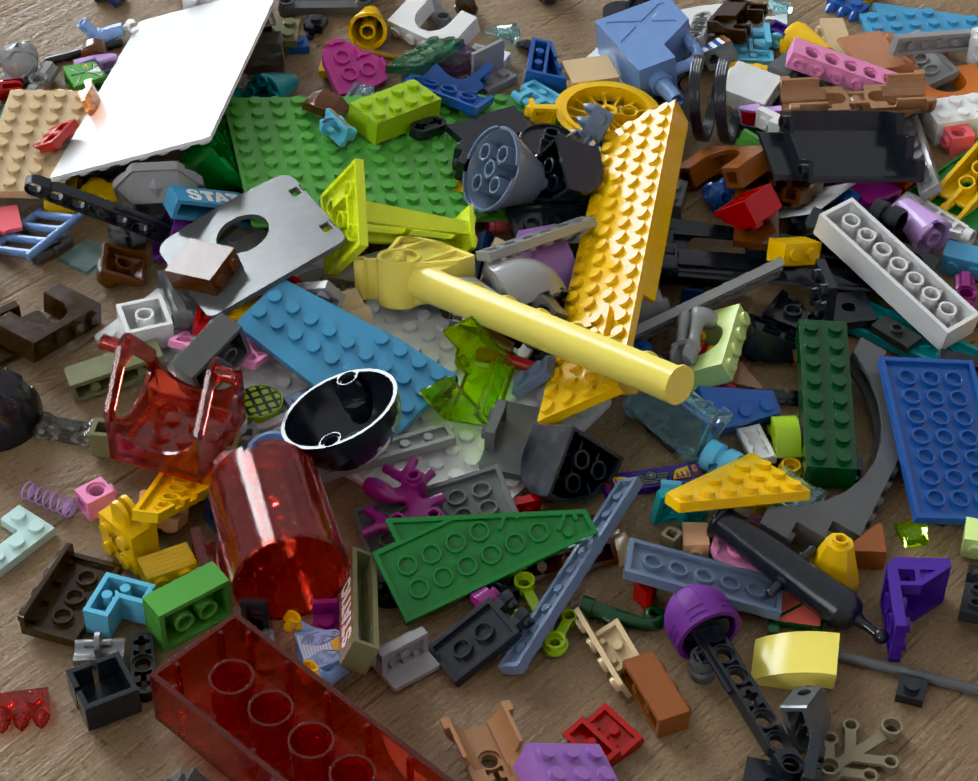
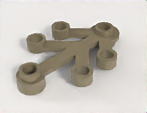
(890, 731)

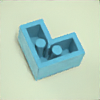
(115, 600)

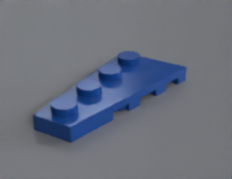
(454, 99)

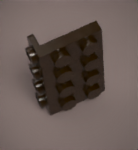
(59, 599)

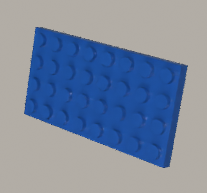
(935, 434)

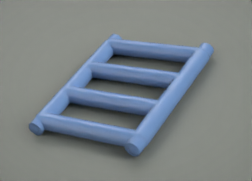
(40, 243)

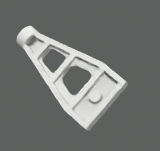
(959, 230)

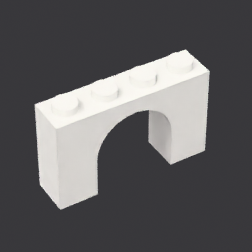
(411, 15)

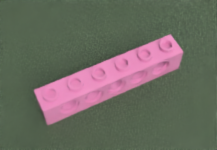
(833, 66)

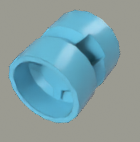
(716, 455)

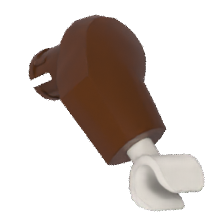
(508, 345)

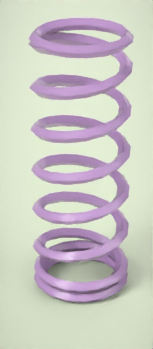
(65, 504)

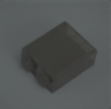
(267, 55)

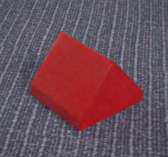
(644, 595)

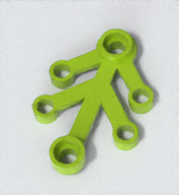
(554, 637)

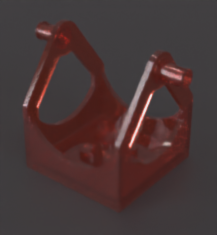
(172, 422)

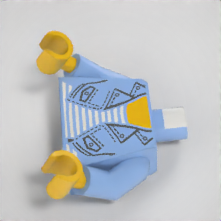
(316, 648)

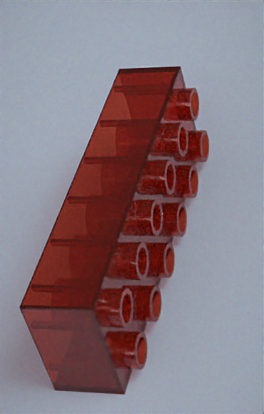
(272, 717)

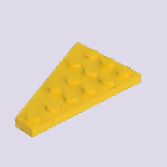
(737, 484)

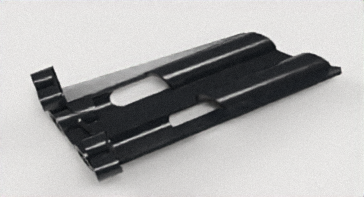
(715, 268)

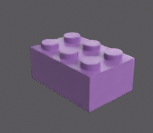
(563, 763)

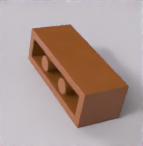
(656, 694)

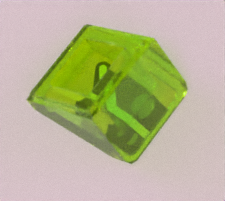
(912, 533)

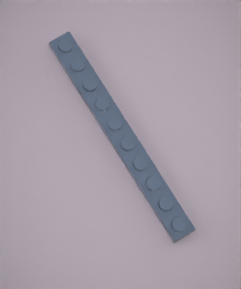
(570, 577)

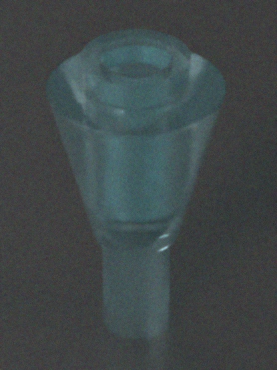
(507, 32)

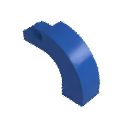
(471, 83)

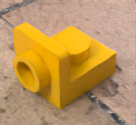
(540, 112)

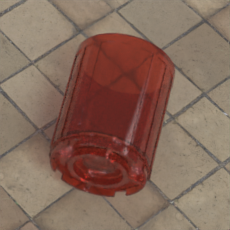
(277, 528)

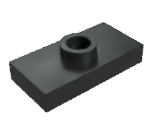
(896, 334)

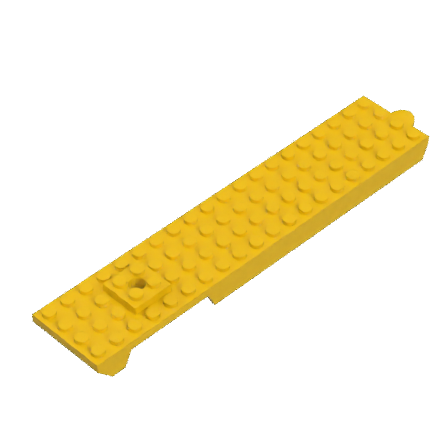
(621, 255)

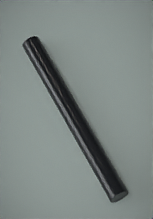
(77, 53)

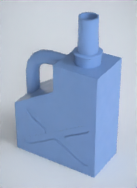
(649, 46)

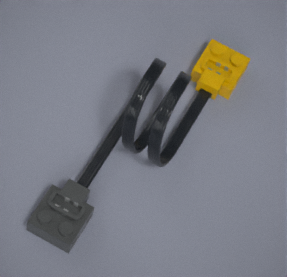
(715, 111)

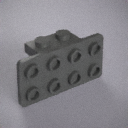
(507, 435)

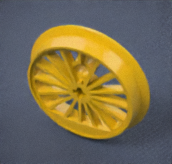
(572, 99)

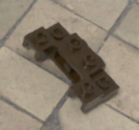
(732, 18)

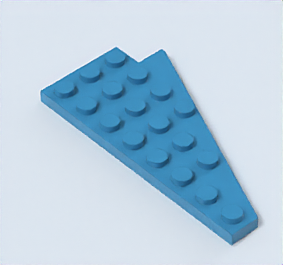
(907, 19)

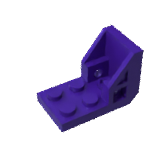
(908, 592)

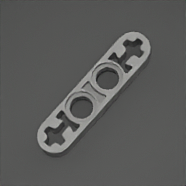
(699, 27)

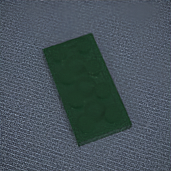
(424, 55)

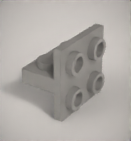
(405, 659)

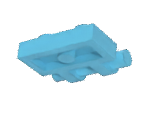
(535, 90)

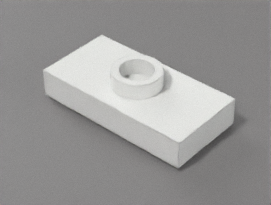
(755, 441)

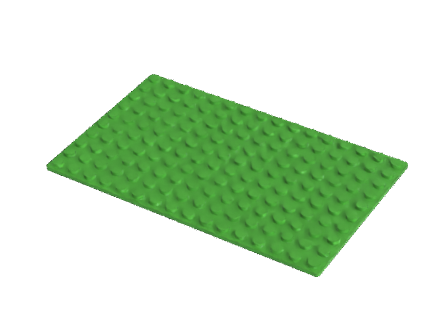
(281, 139)

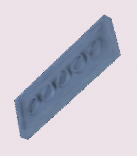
(675, 569)

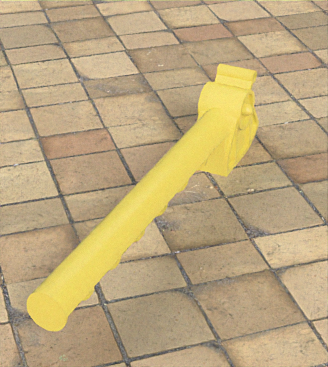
(426, 272)

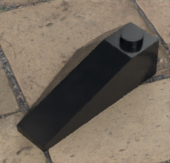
(768, 342)

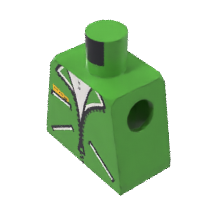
(76, 74)

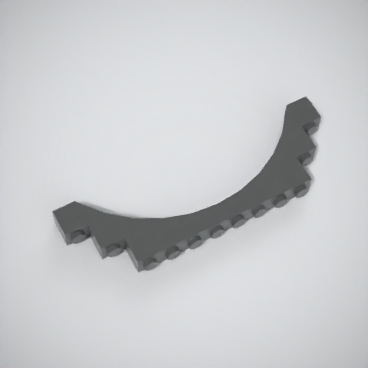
(853, 508)

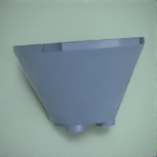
(501, 172)

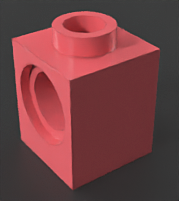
(957, 139)

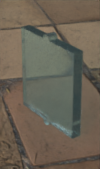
(83, 256)

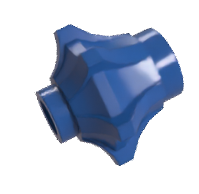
(717, 194)

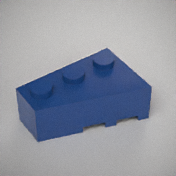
(543, 65)
(747, 405)

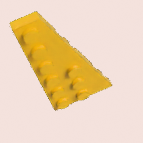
(168, 497)

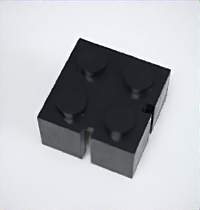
(109, 699)

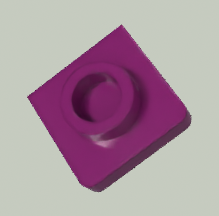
(326, 613)

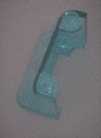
(682, 426)

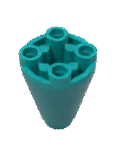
(272, 85)

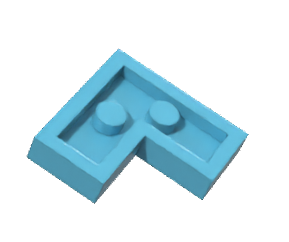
(751, 56)

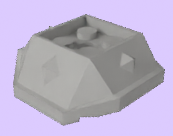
(146, 185)

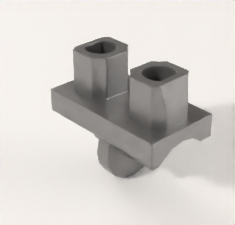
(90, 649)

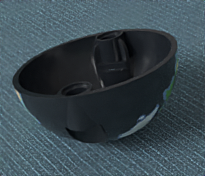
(338, 431)

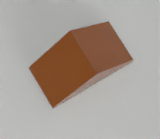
(871, 549)

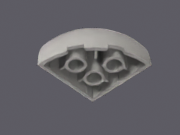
(524, 279)

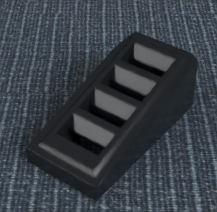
(257, 612)

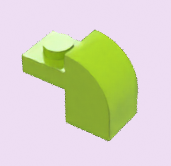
(785, 436)

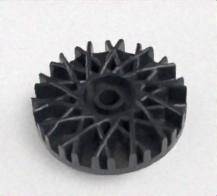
(538, 136)

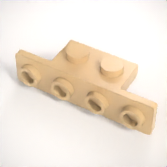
(613, 646)

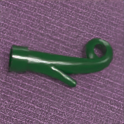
(607, 614)

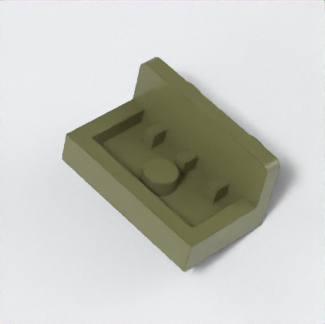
(289, 31)

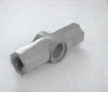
(43, 77)

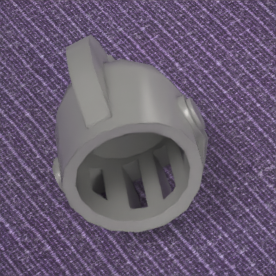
(19, 60)

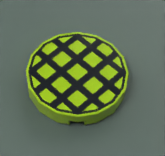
(262, 403)

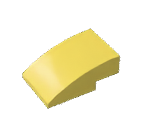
(796, 659)

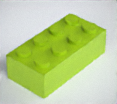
(392, 110)

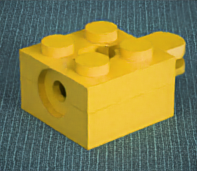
(125, 537)

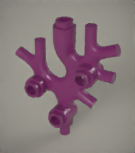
(410, 493)

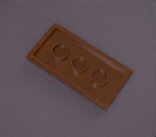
(757, 238)

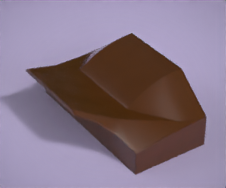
(323, 99)

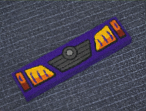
(652, 477)

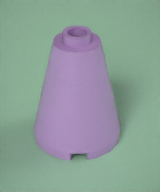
(924, 227)

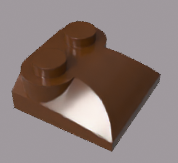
(121, 266)

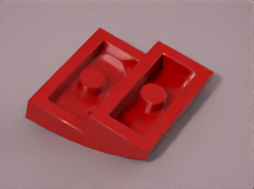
(608, 730)

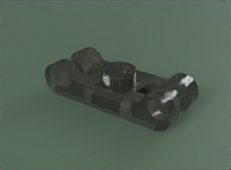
(64, 430)

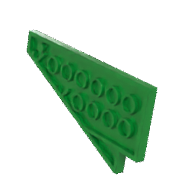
(455, 555)

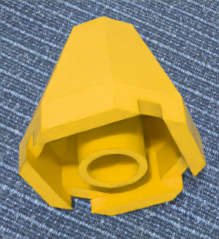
(838, 559)

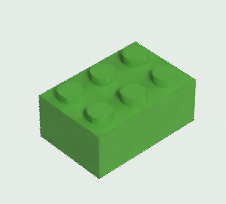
(187, 606)

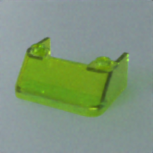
(485, 378)

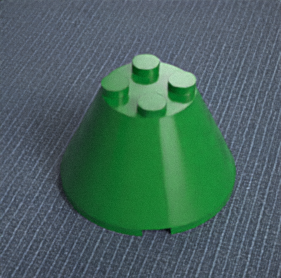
(215, 161)

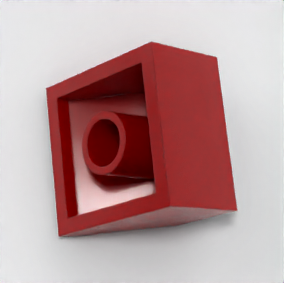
(750, 208)

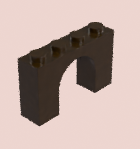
(35, 341)

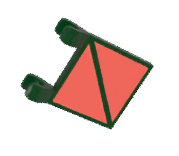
(794, 616)

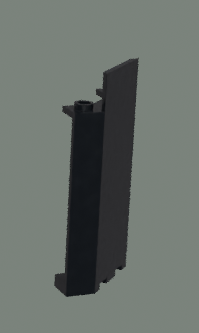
(841, 147)

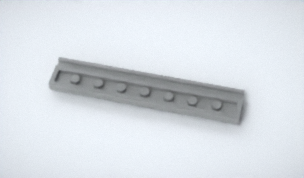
(711, 298)

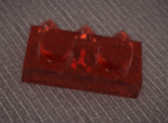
(23, 706)

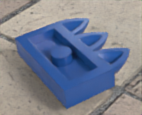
(847, 7)

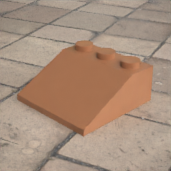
(874, 48)

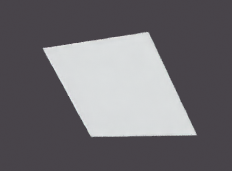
(818, 200)

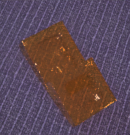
(90, 97)

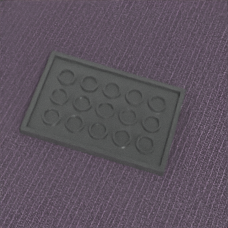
(470, 493)

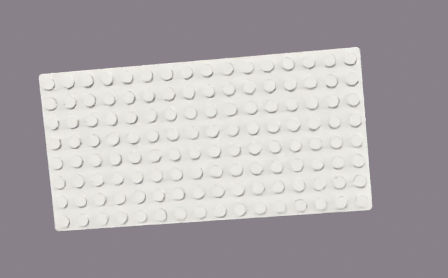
(168, 86)

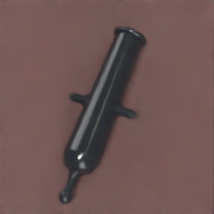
(793, 573)

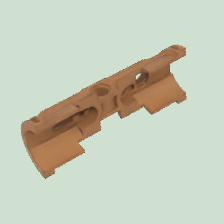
(901, 93)
(494, 741)

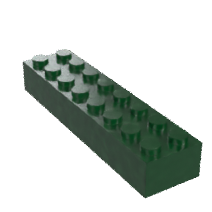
(825, 404)

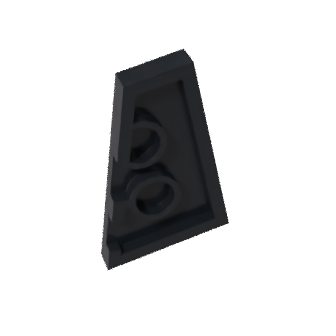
(787, 312)

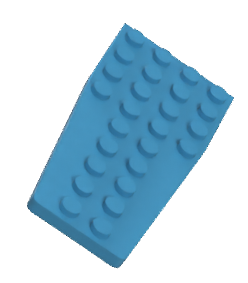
(324, 340)

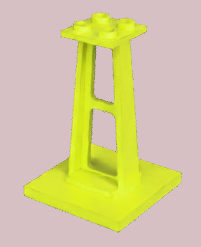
(380, 223)

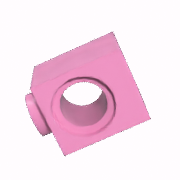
(94, 497)

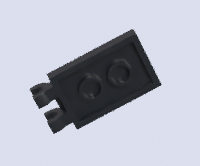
(480, 637)

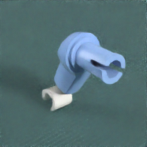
(106, 33)

